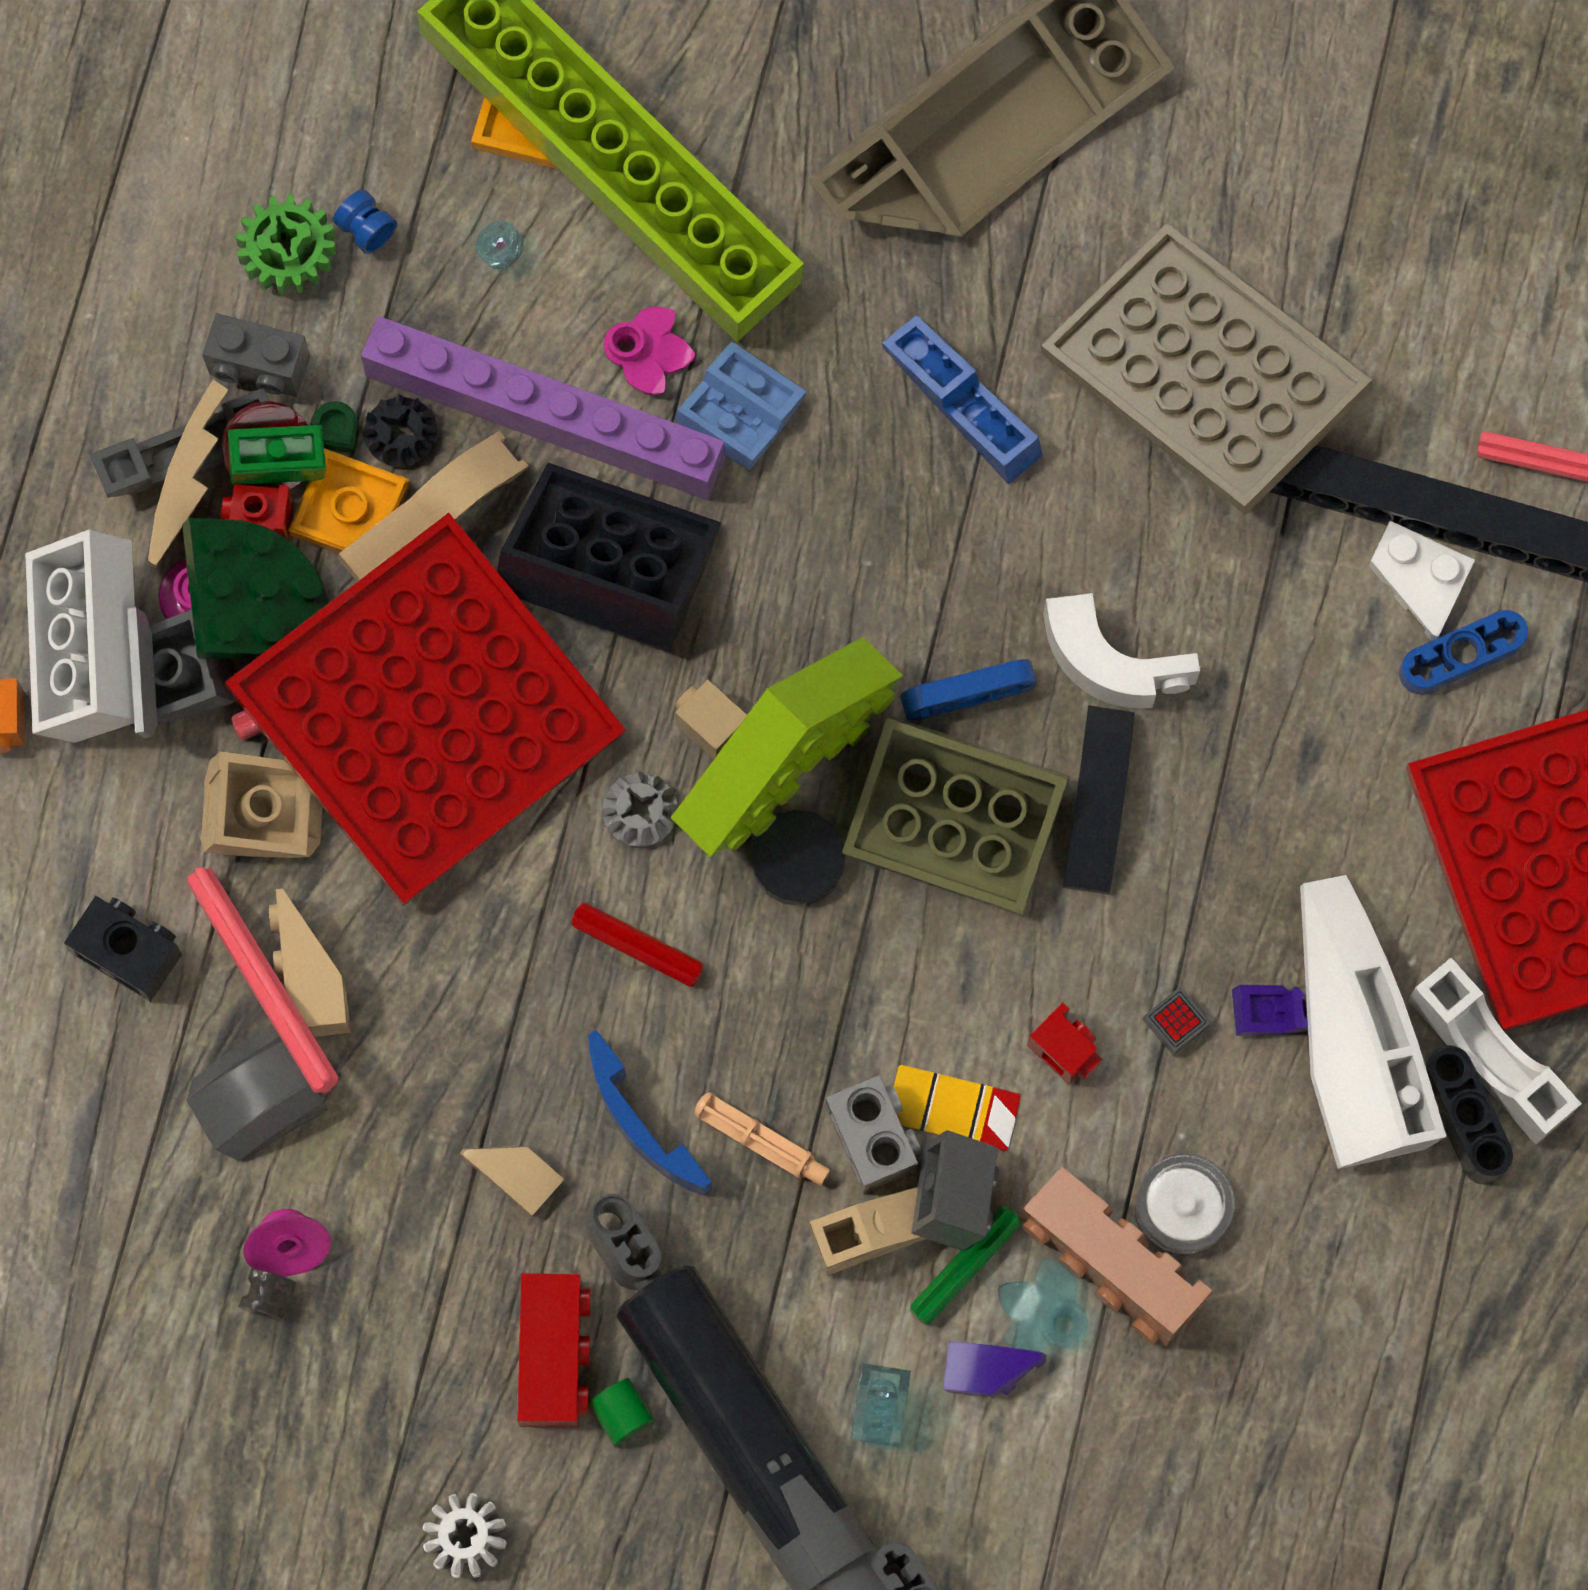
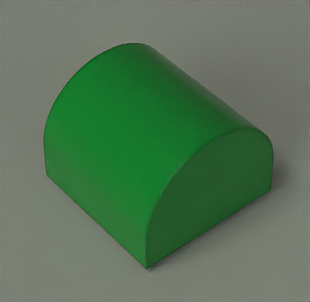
(621, 1411)

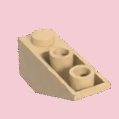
(308, 971)
(865, 1231)

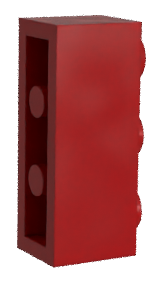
(552, 1350)

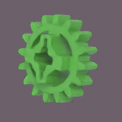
(306, 238)

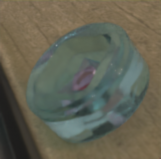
(499, 245)

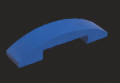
(677, 1165)

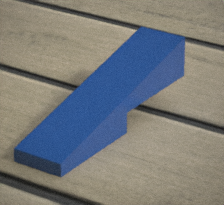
(963, 399)

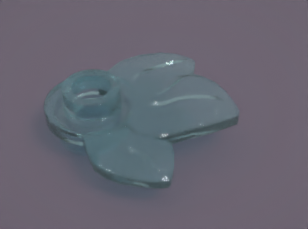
(1038, 1304)

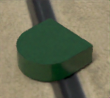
(338, 426)

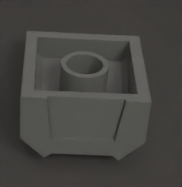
(182, 680)
(252, 1096)

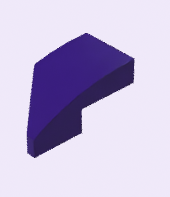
(1269, 1010)
(987, 1368)

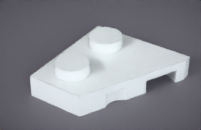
(1421, 574)

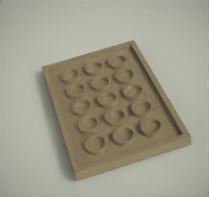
(1207, 368)

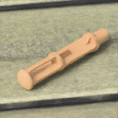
(760, 1138)

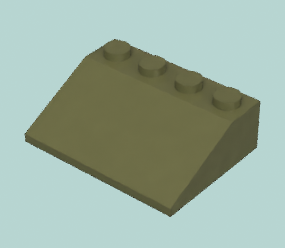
(955, 814)

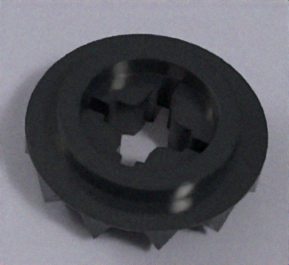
(406, 449)

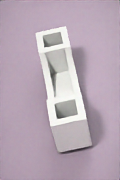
(1517, 1082)

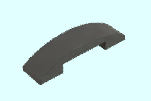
(143, 466)

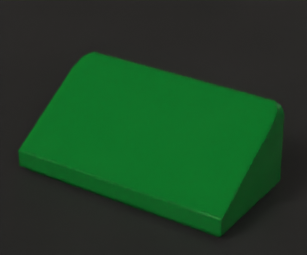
(276, 454)

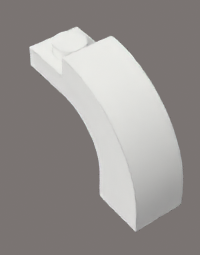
(1103, 670)

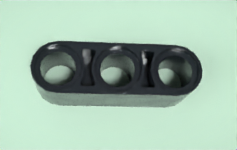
(1465, 1138)

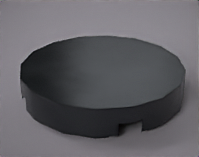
(798, 858)

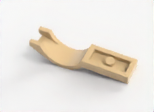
(450, 490)

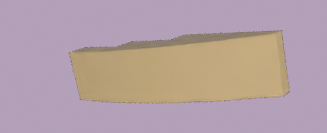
(180, 489)

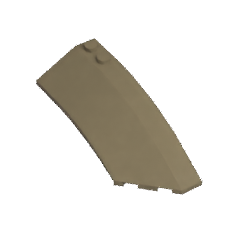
(994, 116)

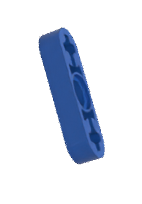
(1498, 649)
(968, 689)

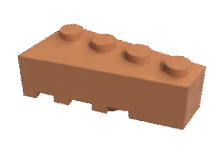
(1113, 1258)

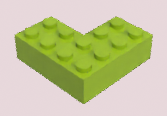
(781, 738)

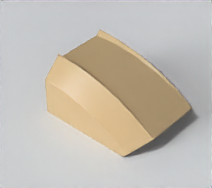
(258, 809)

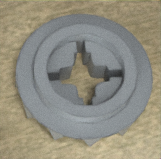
(634, 829)

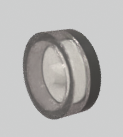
(1184, 1204)

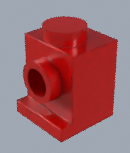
(275, 507)
(1065, 1046)

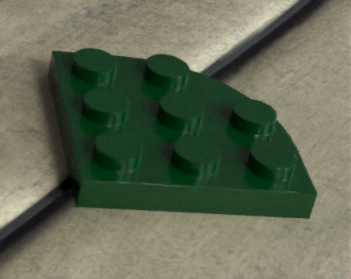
(246, 587)

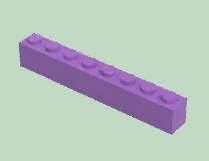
(543, 408)

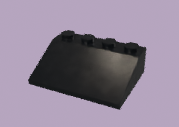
(607, 556)

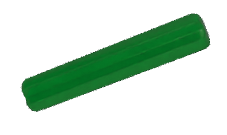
(964, 1267)

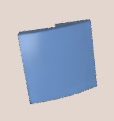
(741, 404)

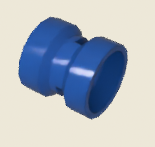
(365, 221)

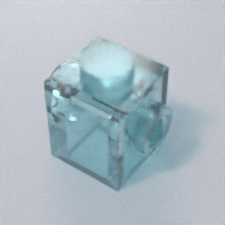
(880, 1405)

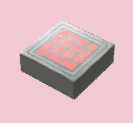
(1176, 1021)

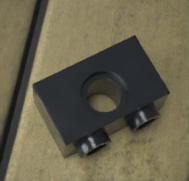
(139, 970)

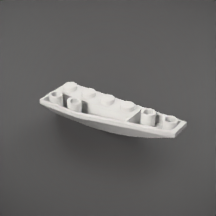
(1361, 1035)

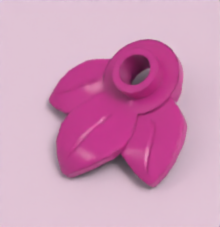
(655, 349)

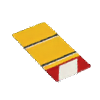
(948, 1103)

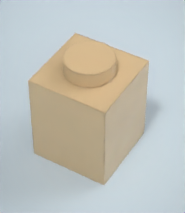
(708, 717)

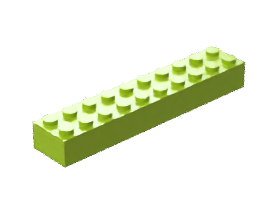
(617, 156)

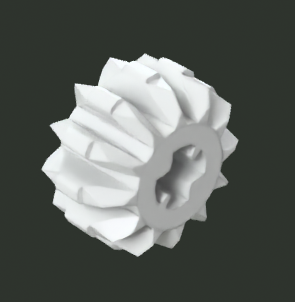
(449, 1528)

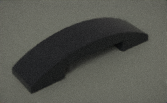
(1099, 800)

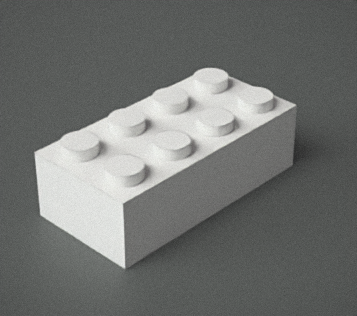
(80, 635)

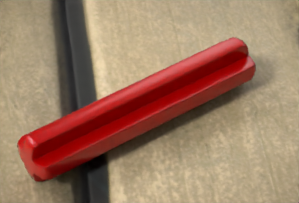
(637, 944)

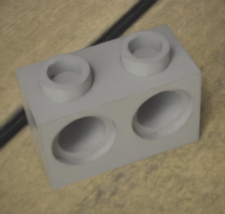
(862, 1137)

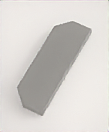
(142, 673)

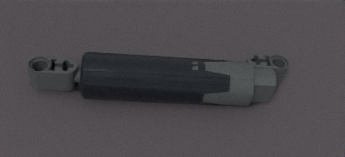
(742, 1420)

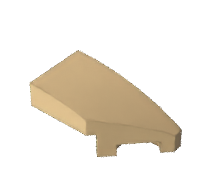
(517, 1173)

